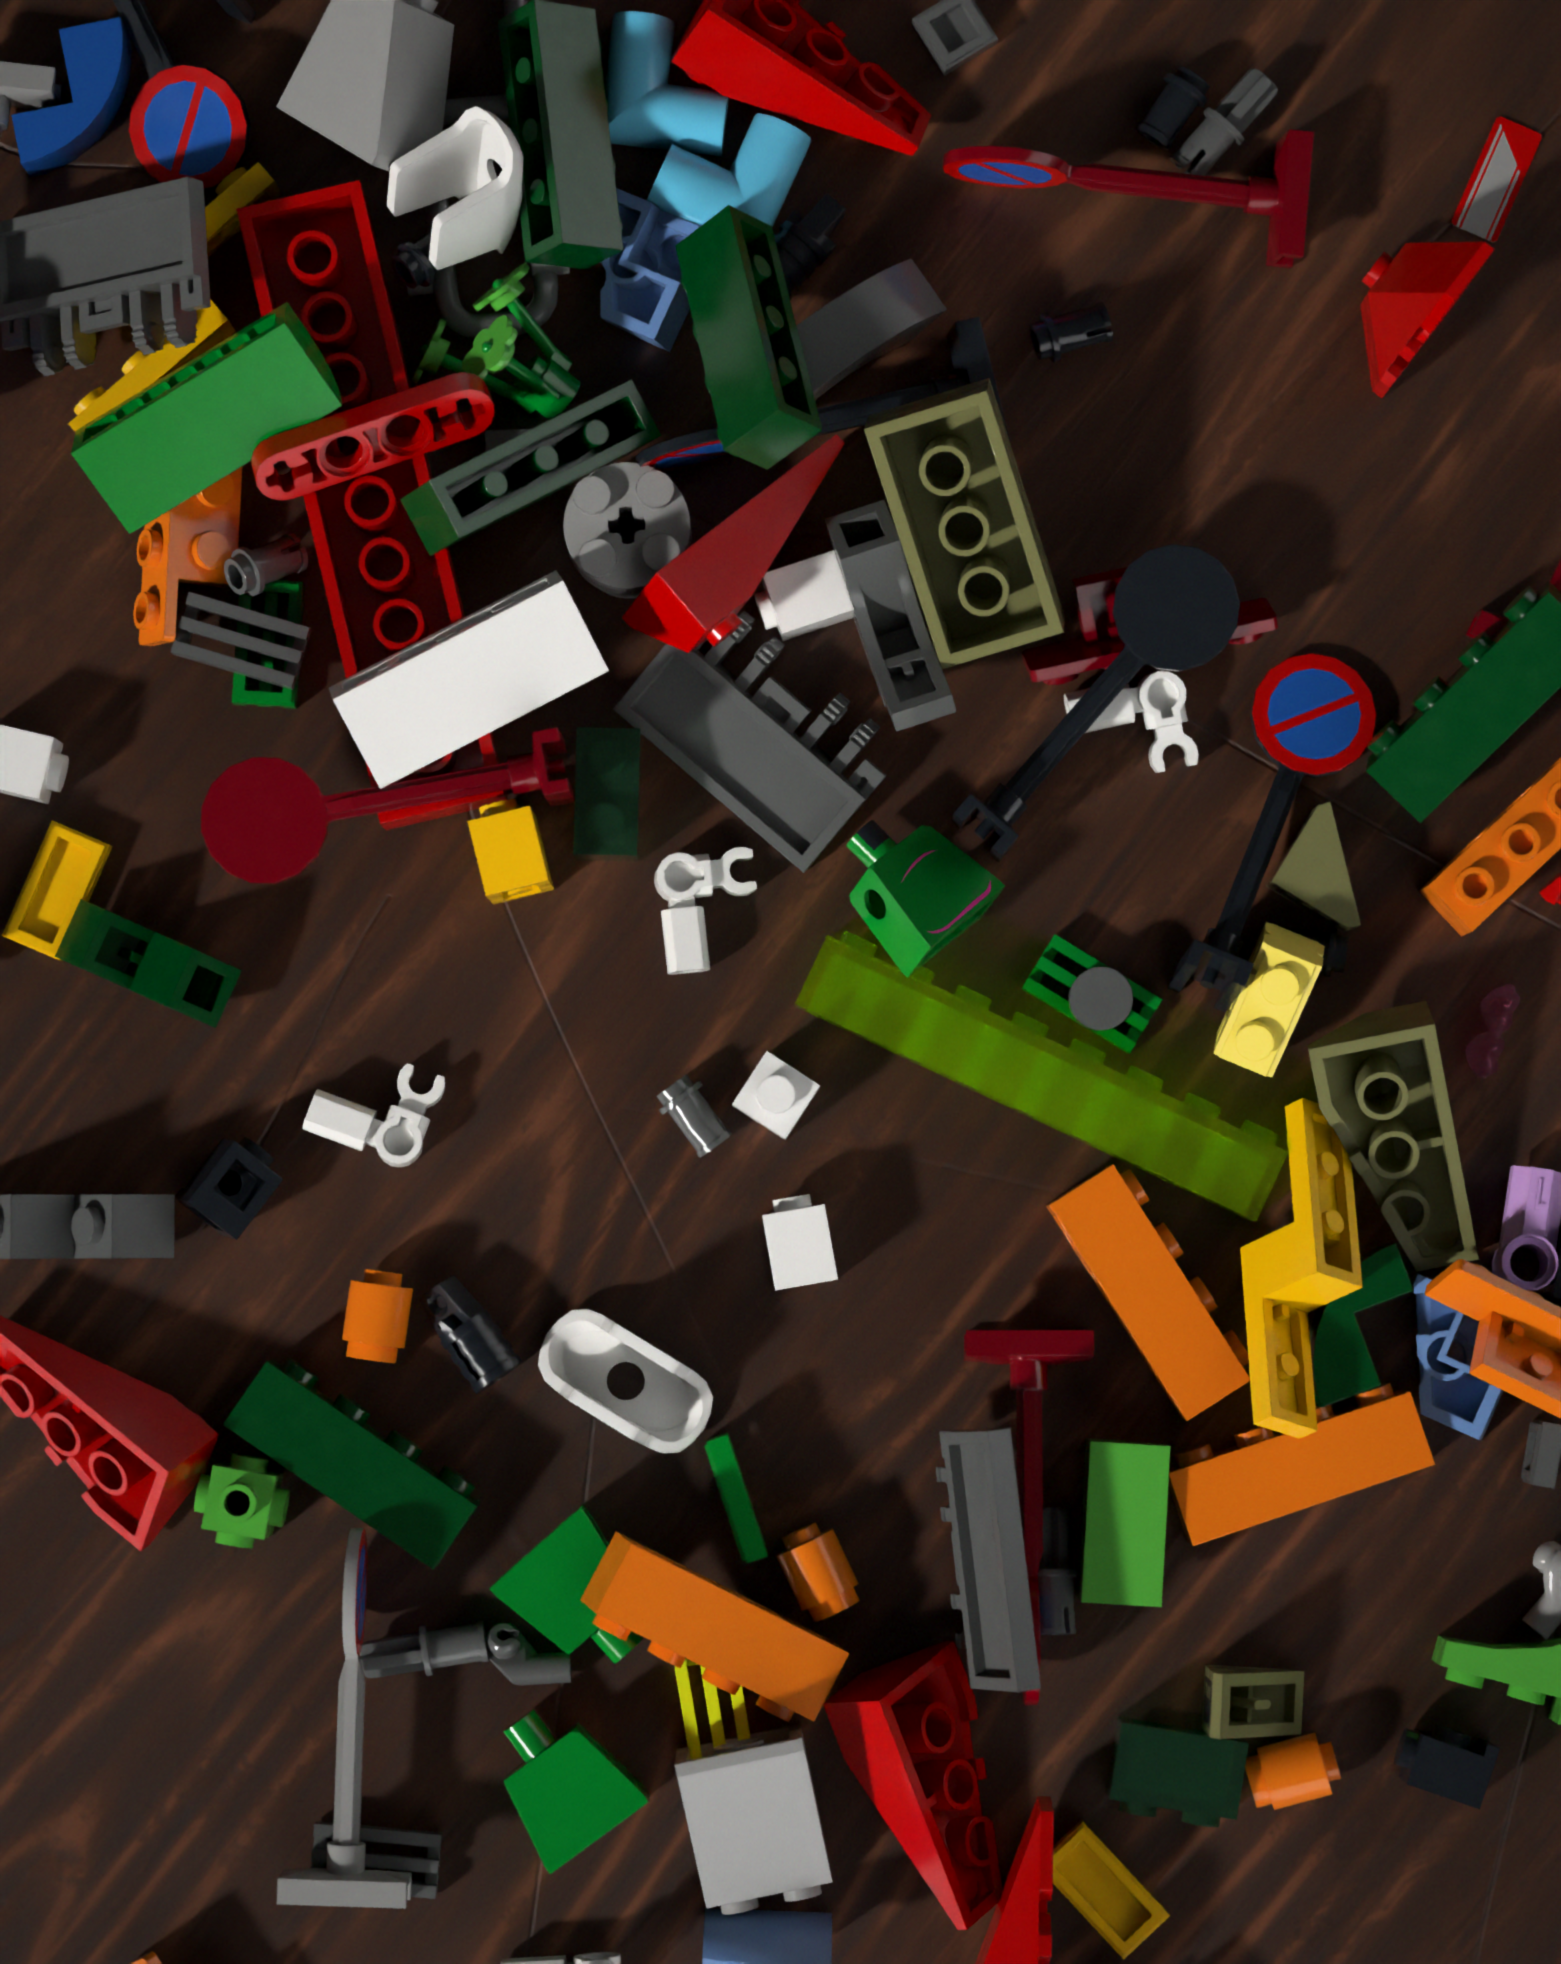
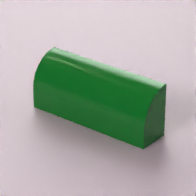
(206, 418)

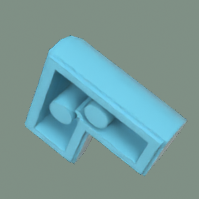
(642, 103)
(756, 181)

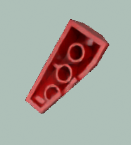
(793, 66)
(1411, 300)
(716, 576)
(119, 1435)
(914, 1756)
(1021, 1921)

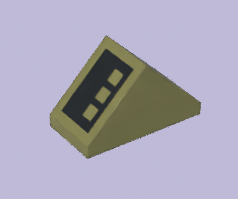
(1316, 872)
(1252, 1702)

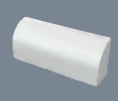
(468, 679)

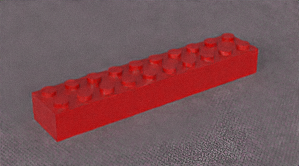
(375, 570)

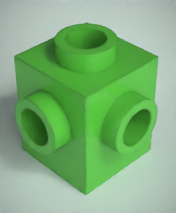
(266, 1497)

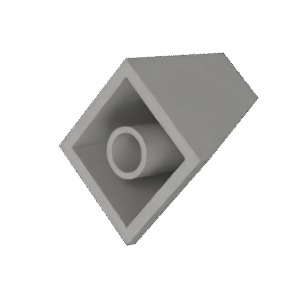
(374, 77)
(754, 1819)

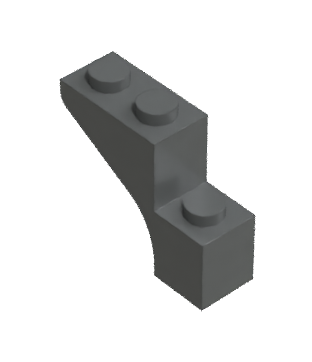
(86, 1226)

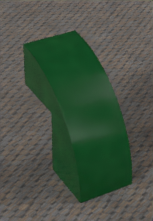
(148, 963)
(1337, 1345)

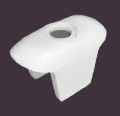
(462, 166)
(576, 1365)

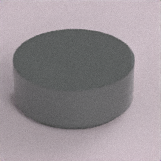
(1100, 998)

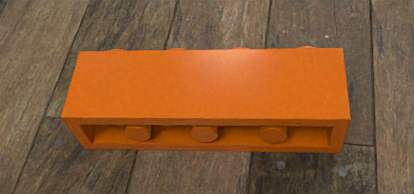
(1149, 1292)
(1282, 1474)
(713, 1627)

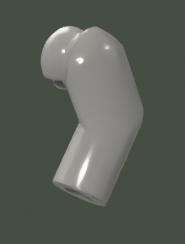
(1546, 1612)

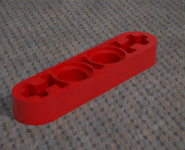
(369, 426)

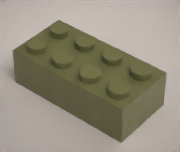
(965, 523)

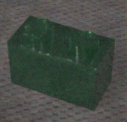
(607, 794)
(1176, 1771)

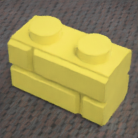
(1272, 1001)

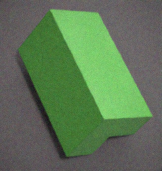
(1123, 1522)

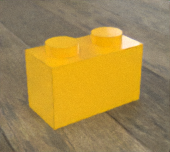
(509, 852)

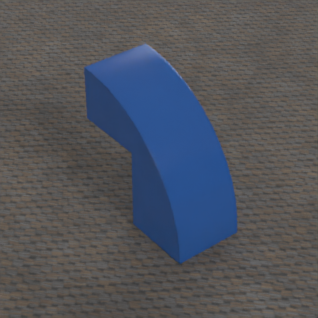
(98, 76)

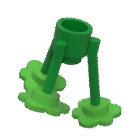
(542, 383)

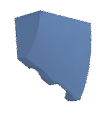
(644, 279)
(1445, 1358)
(767, 1937)

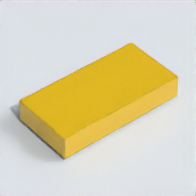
(60, 876)
(1105, 1890)

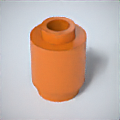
(377, 1316)
(818, 1571)
(1292, 1771)

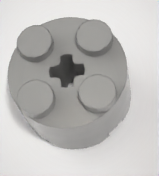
(598, 507)

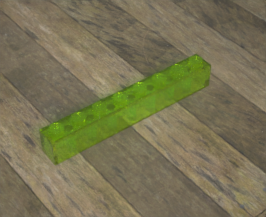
(1042, 1078)

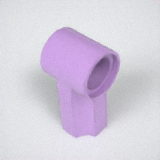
(1530, 1222)

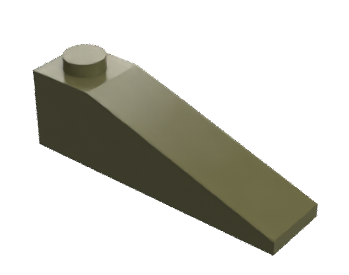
(1392, 1112)

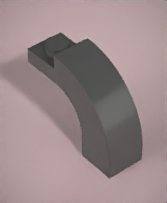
(867, 323)
(889, 616)

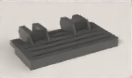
(105, 267)
(748, 744)
(989, 1559)

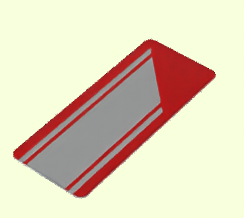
(1496, 179)

